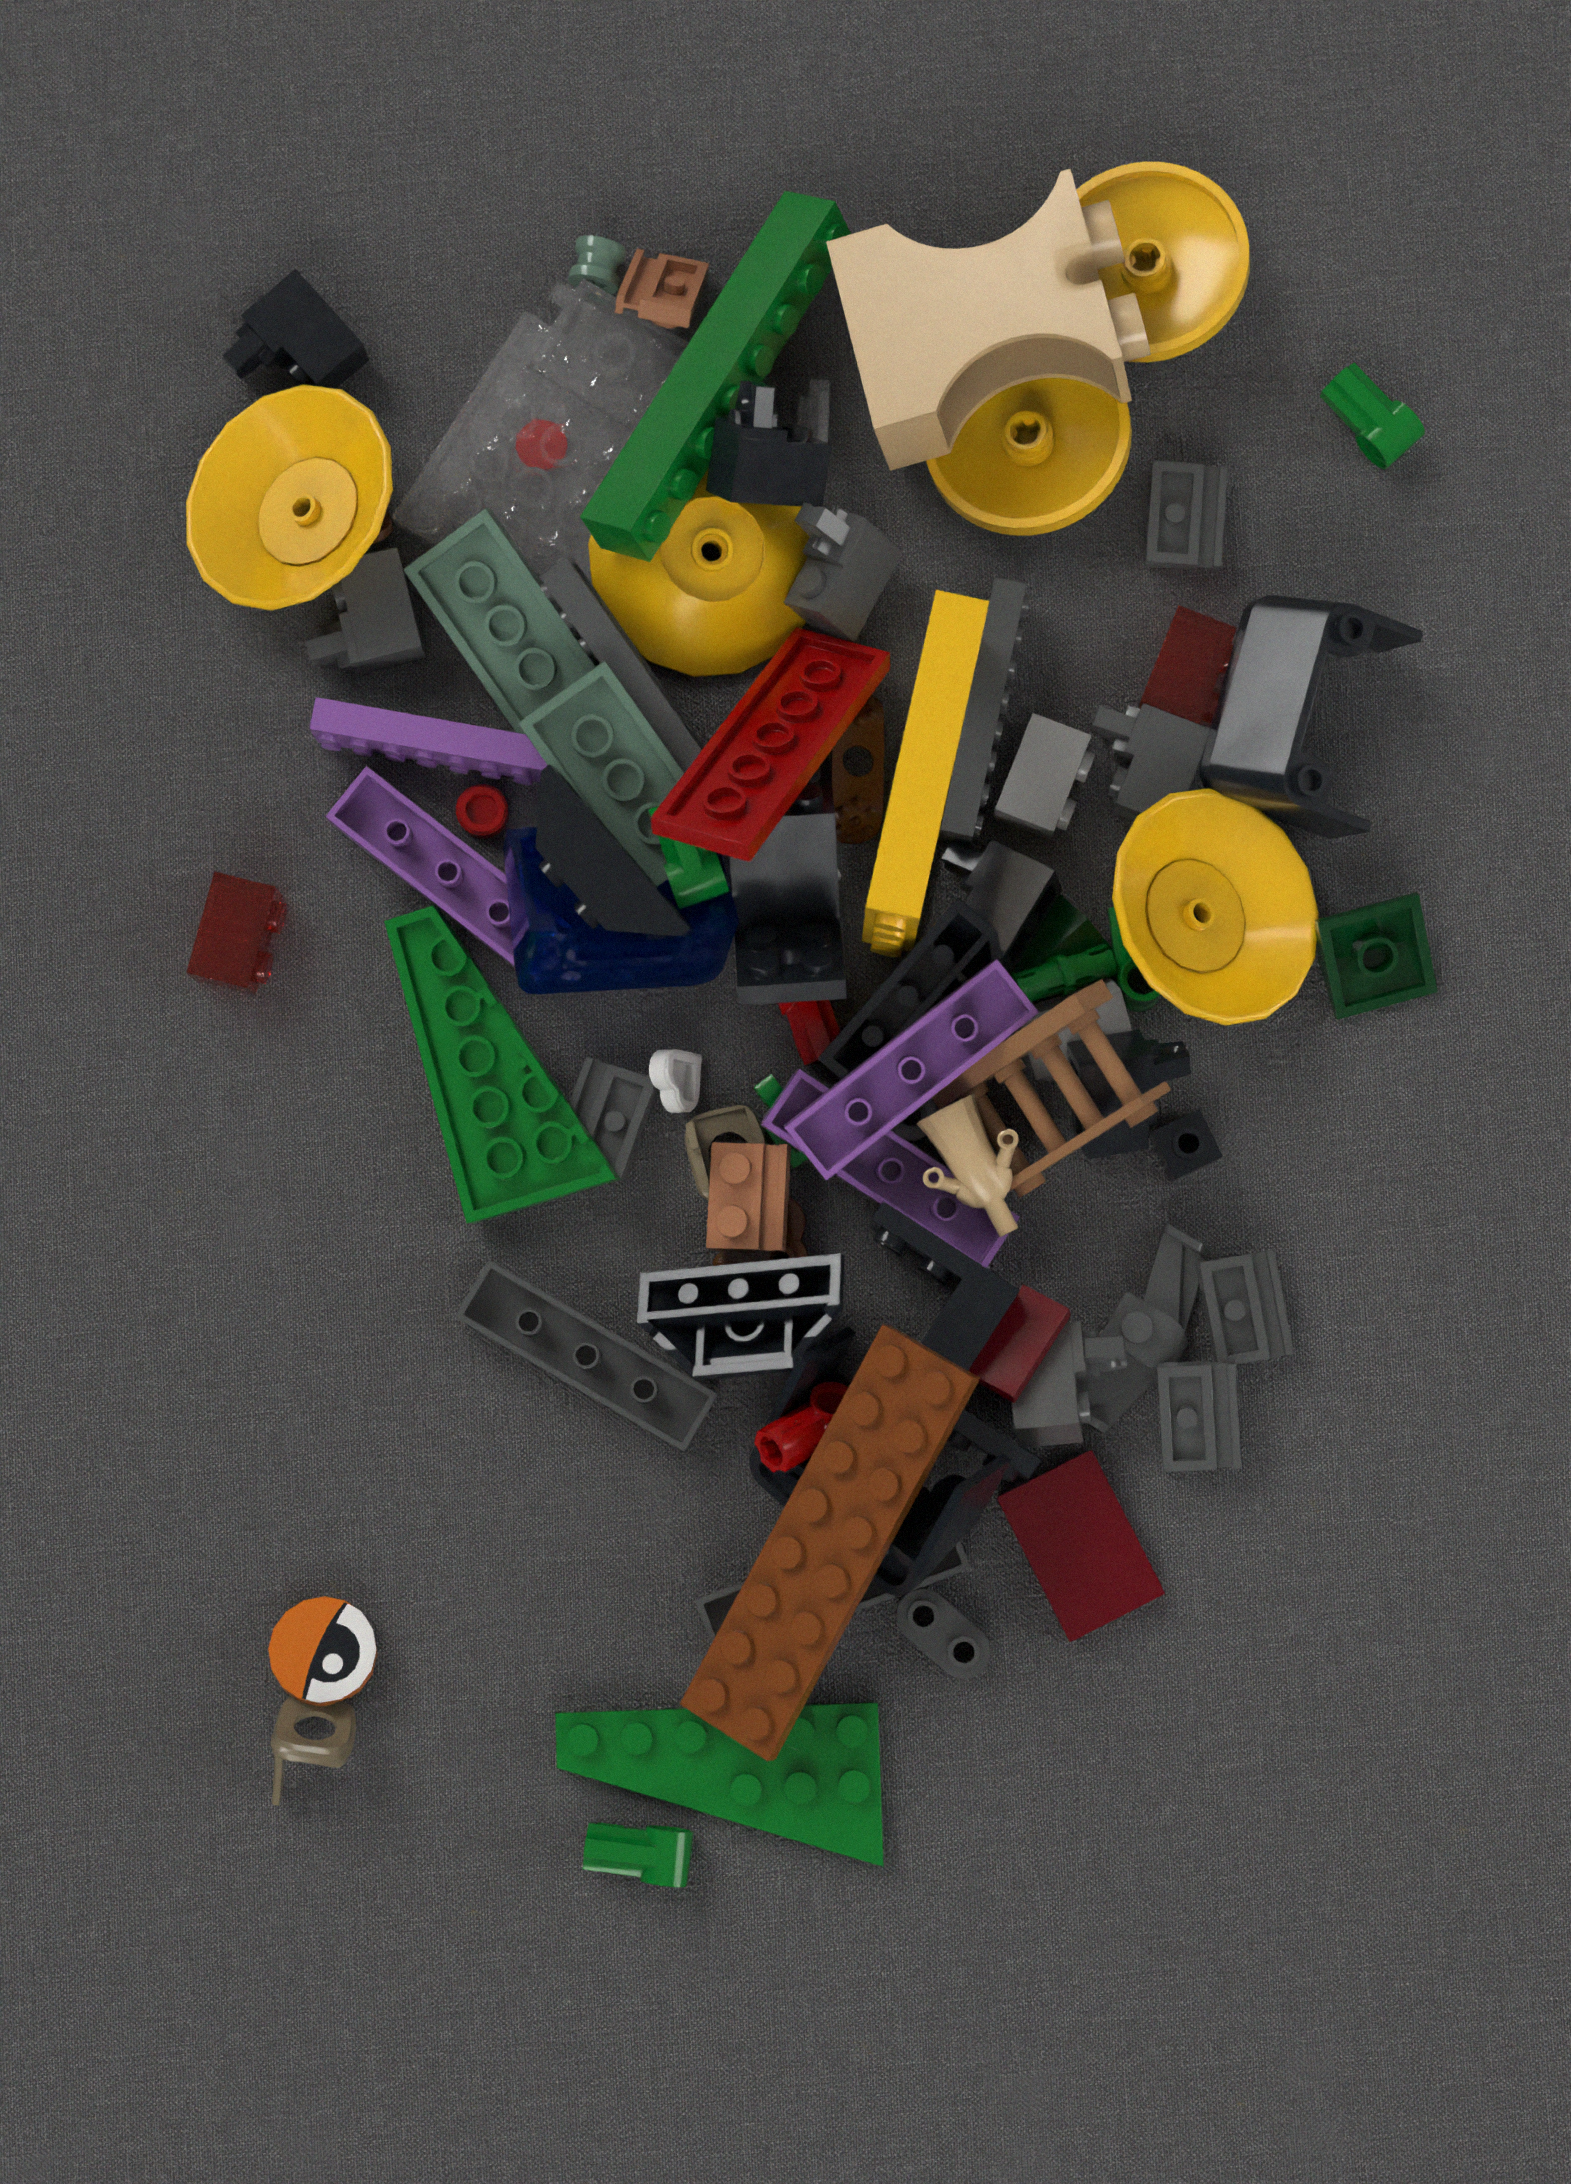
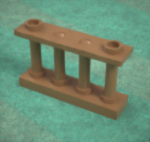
(1043, 1042)

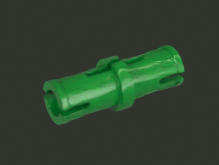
(1066, 973)

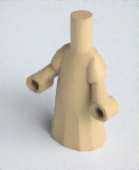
(979, 1175)

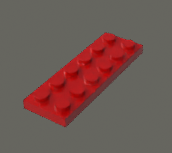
(771, 744)

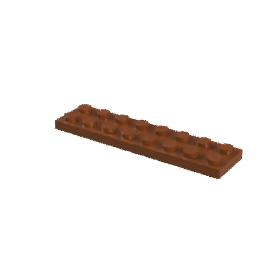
(829, 1541)

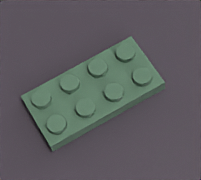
(500, 617)
(609, 759)

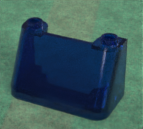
(564, 955)

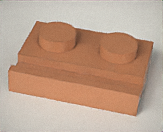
(663, 289)
(748, 1197)

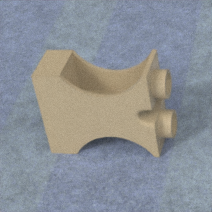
(962, 324)

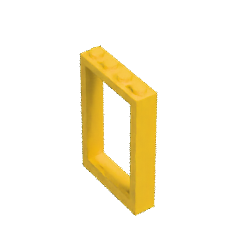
(923, 773)

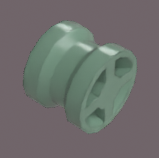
(597, 262)

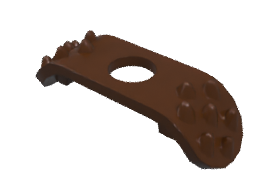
(860, 798)

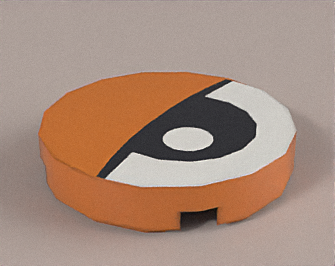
(322, 1651)

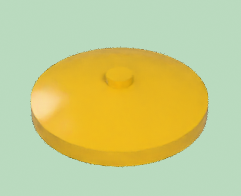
(1179, 248)
(1036, 457)

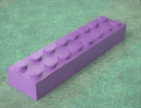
(426, 740)
(427, 858)
(911, 1069)
(893, 1173)

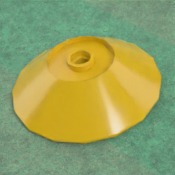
(264, 474)
(705, 612)
(1249, 901)

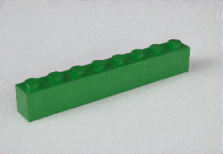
(732, 345)

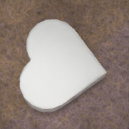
(677, 1078)

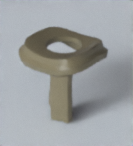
(707, 1126)
(292, 1747)

